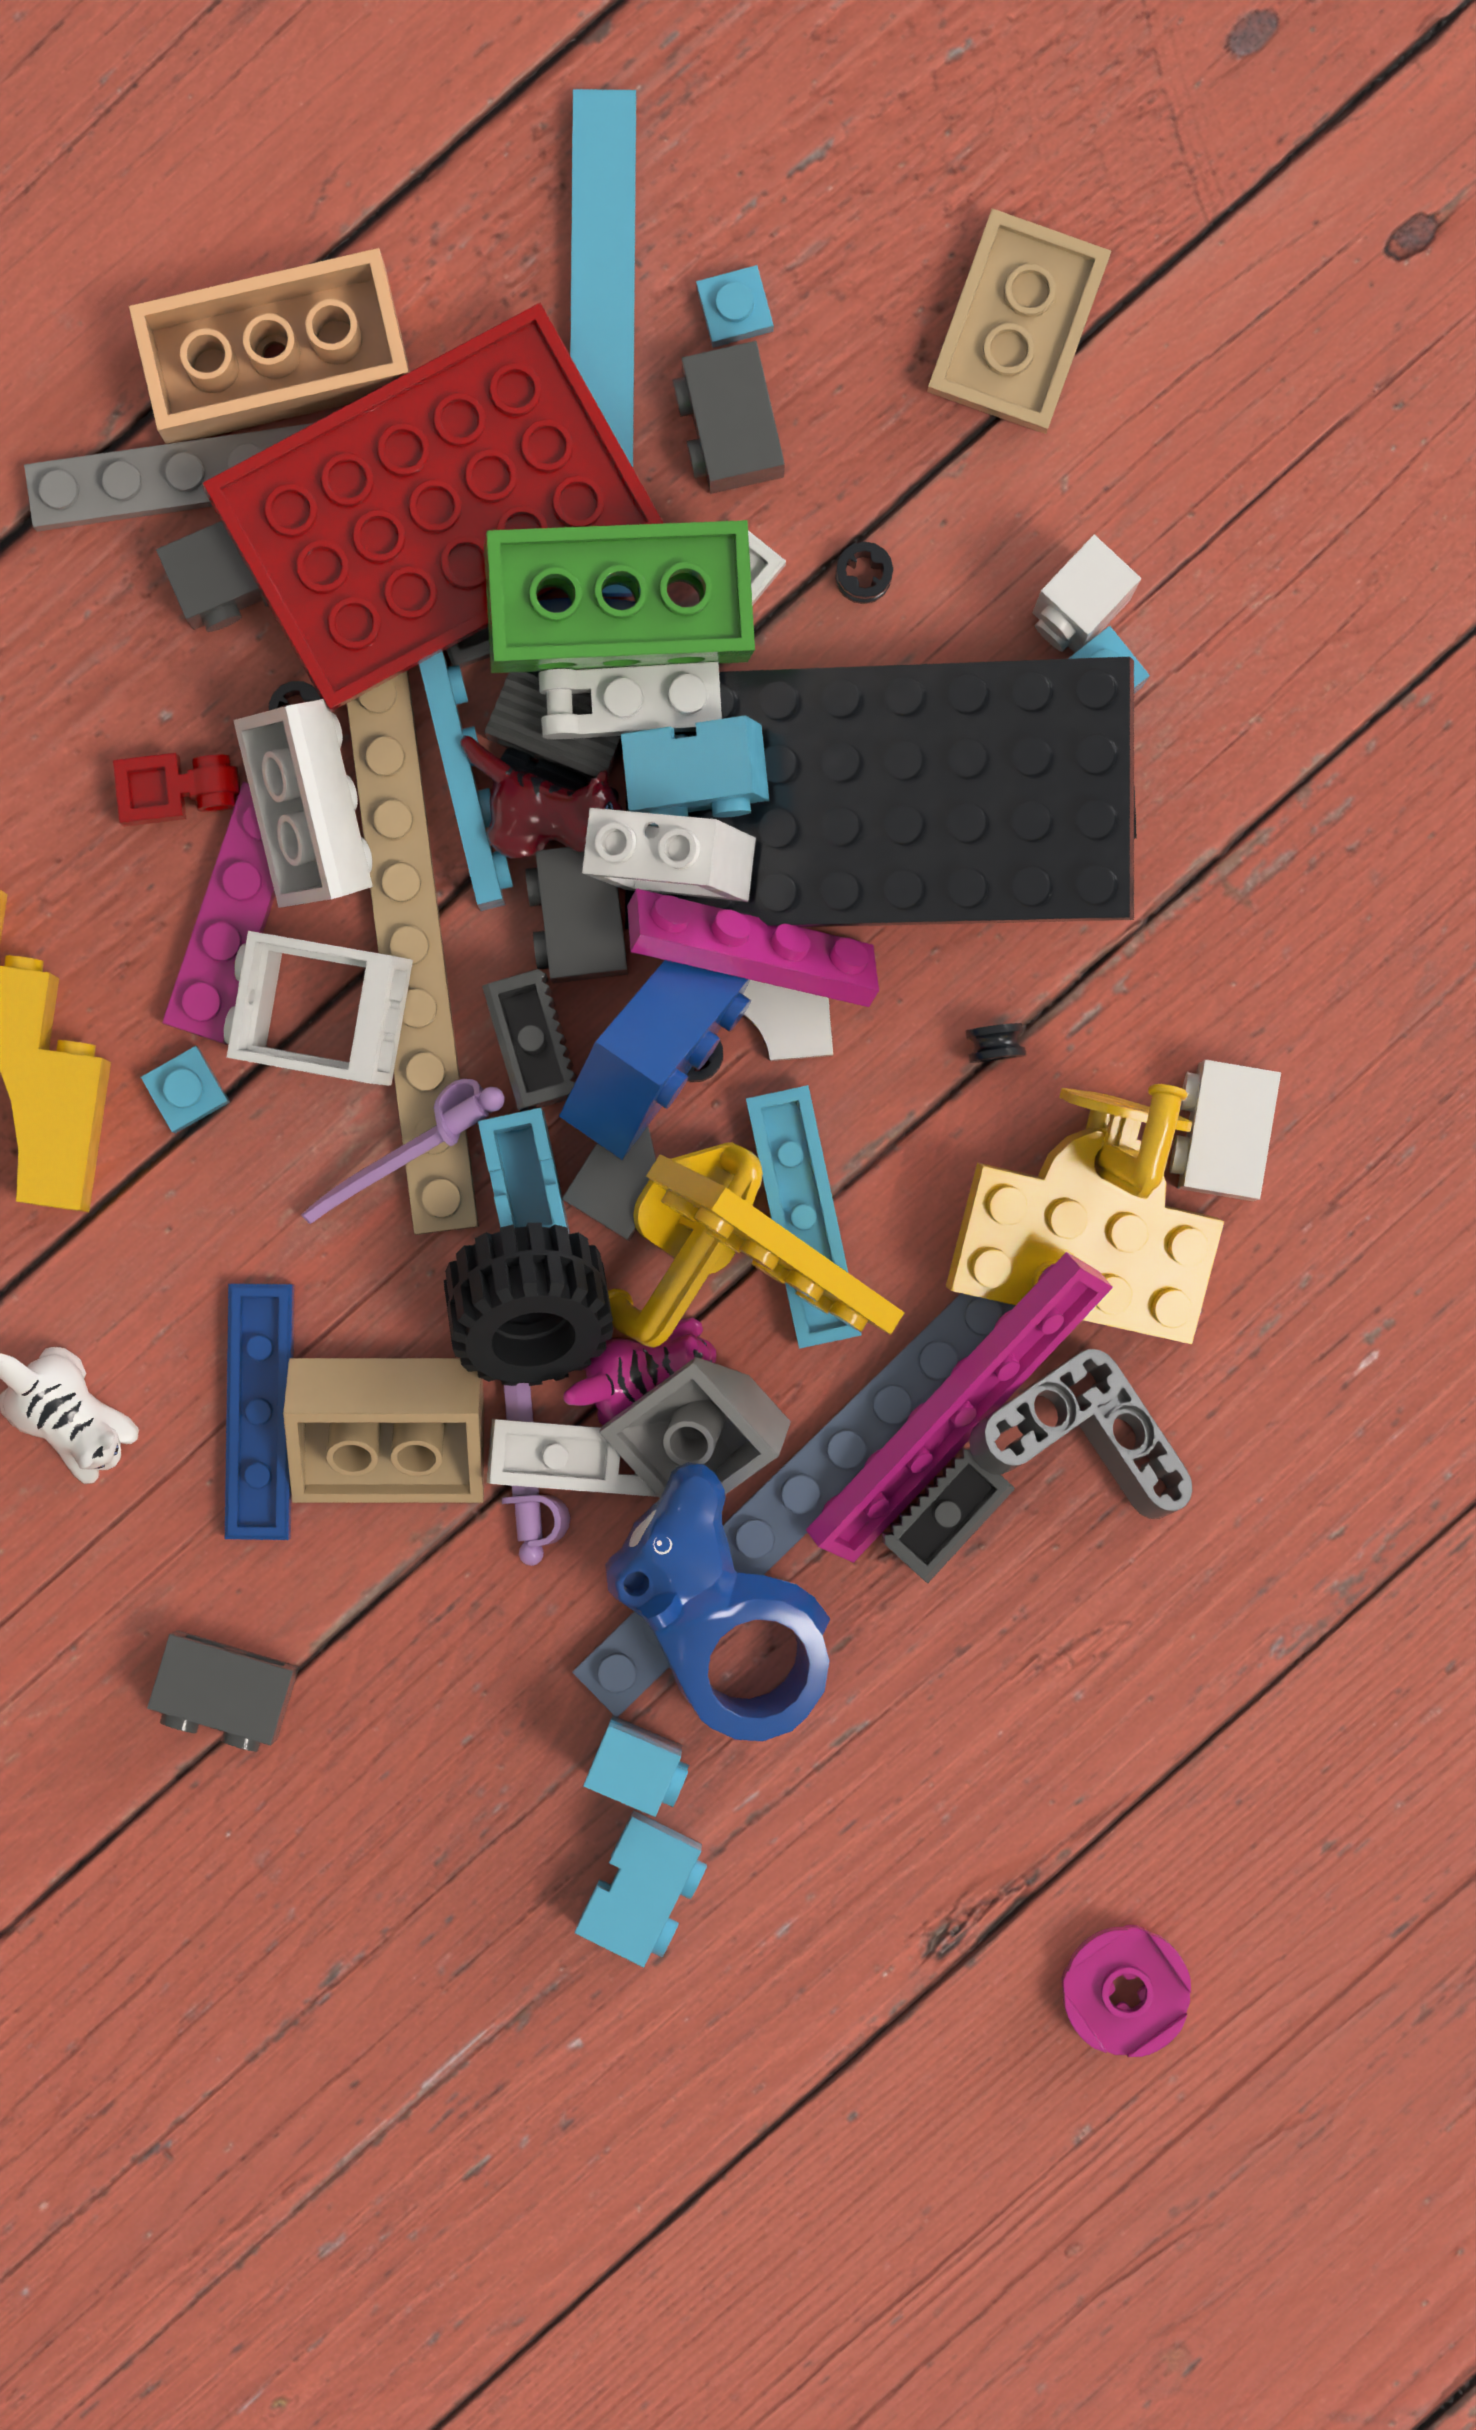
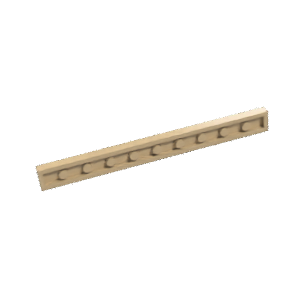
(411, 929)

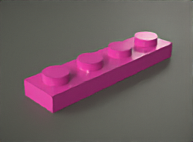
(234, 903)
(751, 949)

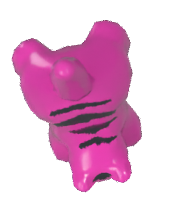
(632, 1369)

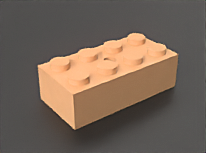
(209, 346)

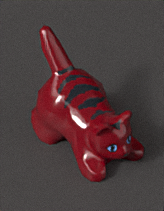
(533, 811)

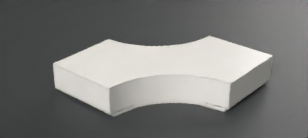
(790, 1021)

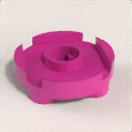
(1117, 2027)

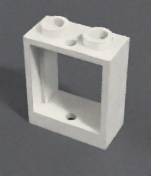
(673, 858)
(377, 1019)

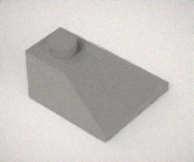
(700, 1418)

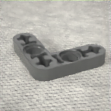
(1095, 1414)

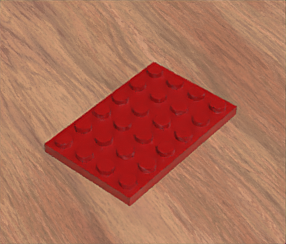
(383, 509)

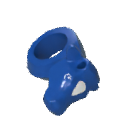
(685, 1587)

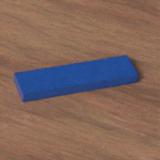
(255, 1428)

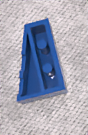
(649, 1051)

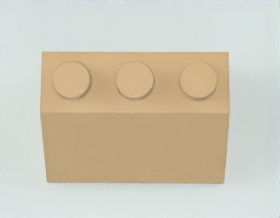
(384, 1430)

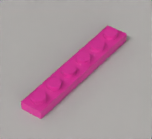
(945, 1421)

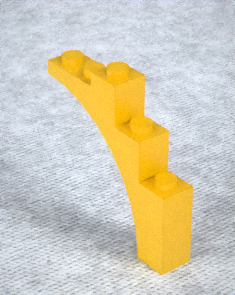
(52, 1093)

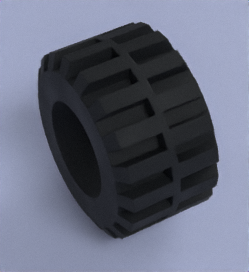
(528, 1304)

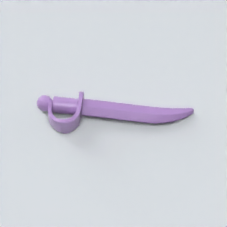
(455, 1110)
(527, 1499)

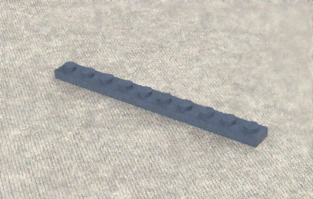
(797, 1493)

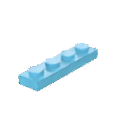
(487, 869)
(799, 1196)

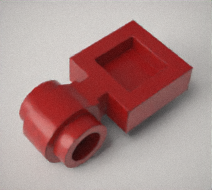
(154, 787)

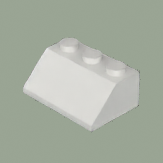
(304, 803)

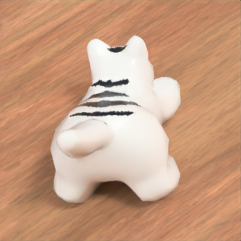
(55, 1404)

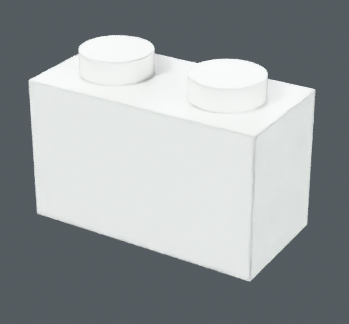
(1084, 596)
(1229, 1131)

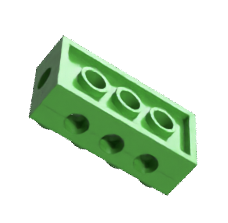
(642, 559)

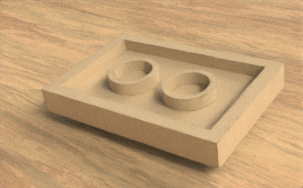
(1019, 321)

